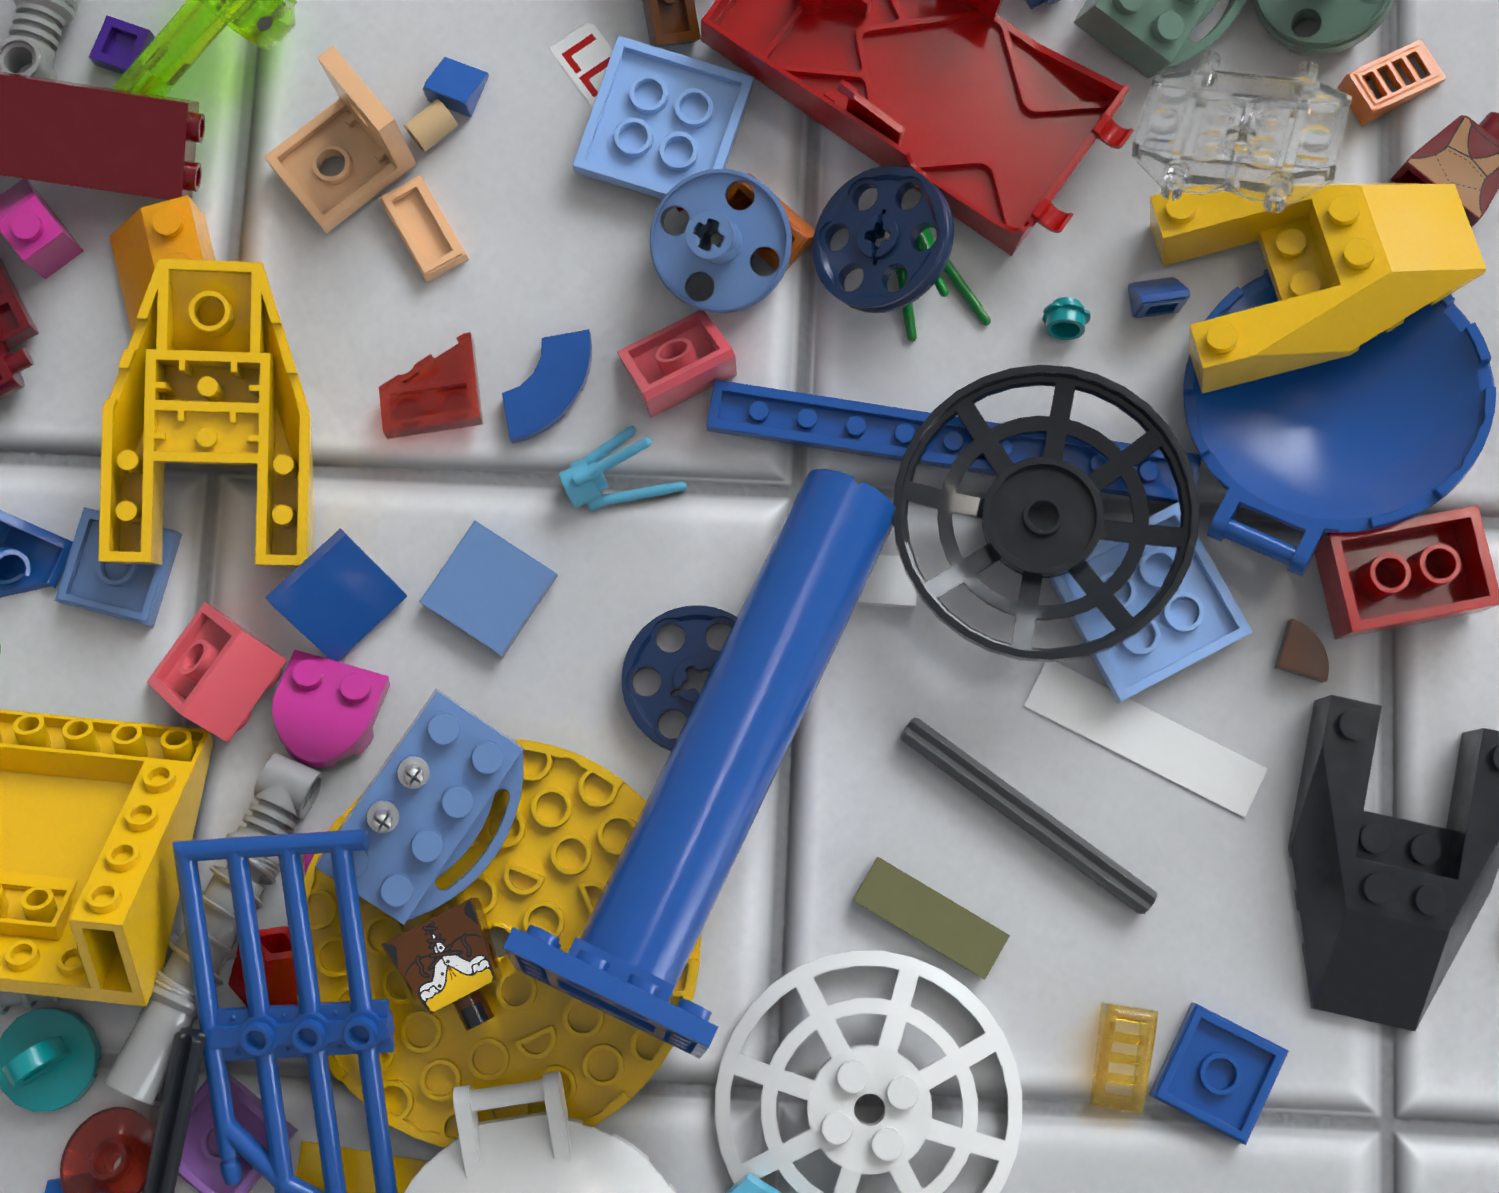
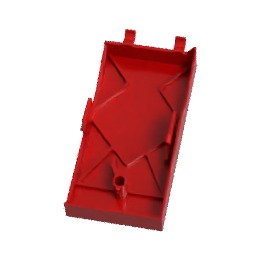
(934, 93)

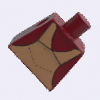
(1460, 156)

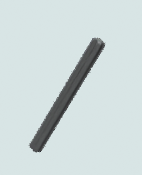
(1029, 816)

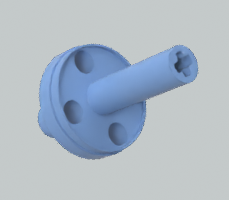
(729, 262)

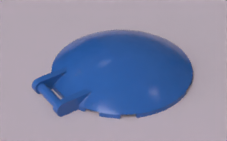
(1347, 437)

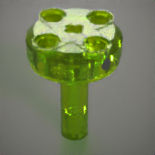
(195, 29)

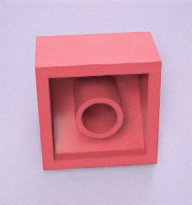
(216, 672)

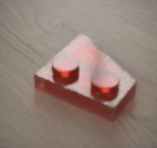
(434, 394)

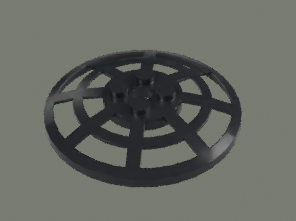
(1052, 484)

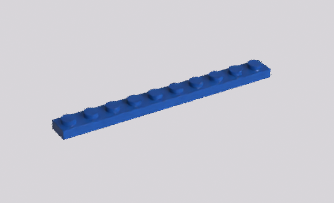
(888, 431)

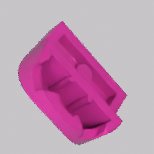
(326, 709)

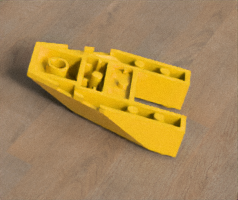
(1339, 264)
(206, 386)

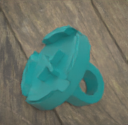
(48, 1059)

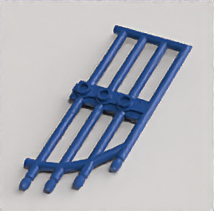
(292, 1029)

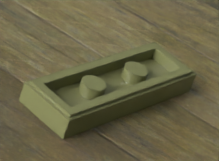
(931, 918)

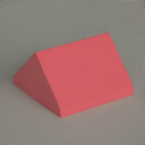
(678, 362)

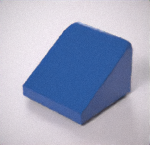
(456, 86)
(1157, 297)

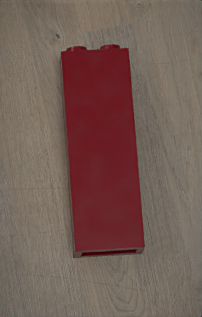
(99, 137)

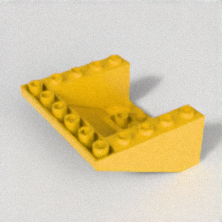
(92, 851)

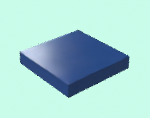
(336, 596)
(1218, 1073)

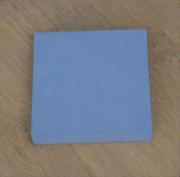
(488, 588)
(114, 590)

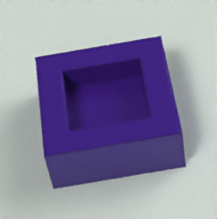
(119, 44)

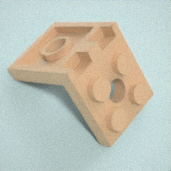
(350, 128)

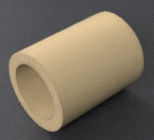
(431, 125)

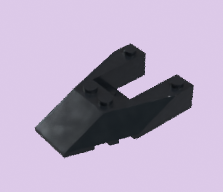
(1382, 893)

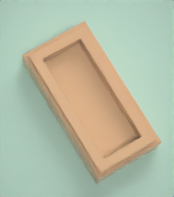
(423, 228)

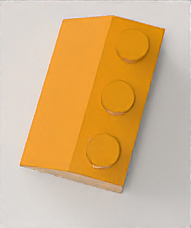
(157, 231)

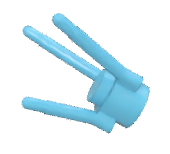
(586, 477)

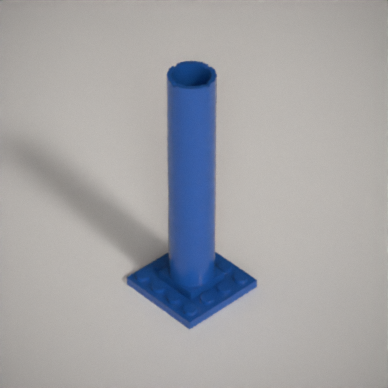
(719, 770)

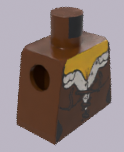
(449, 961)

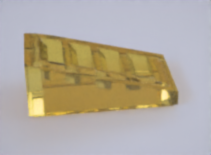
(1142, 1060)

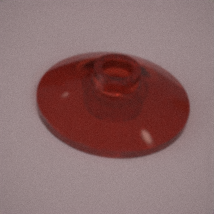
(98, 1144)

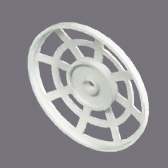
(868, 1070)

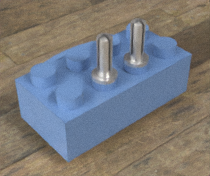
(431, 808)

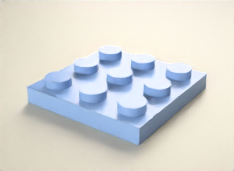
(660, 119)
(1189, 628)

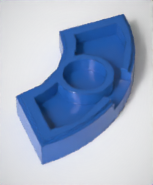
(552, 386)

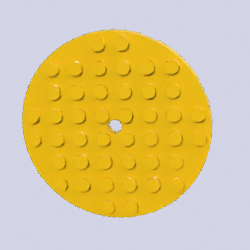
(544, 875)

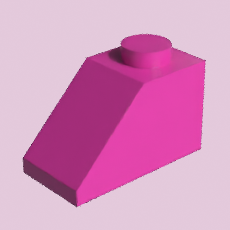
(35, 230)

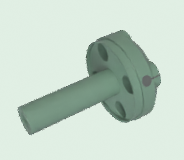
(1340, 21)

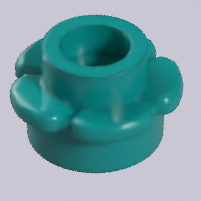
(1065, 318)

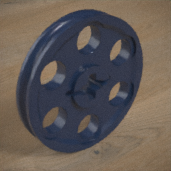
(893, 254)
(671, 666)

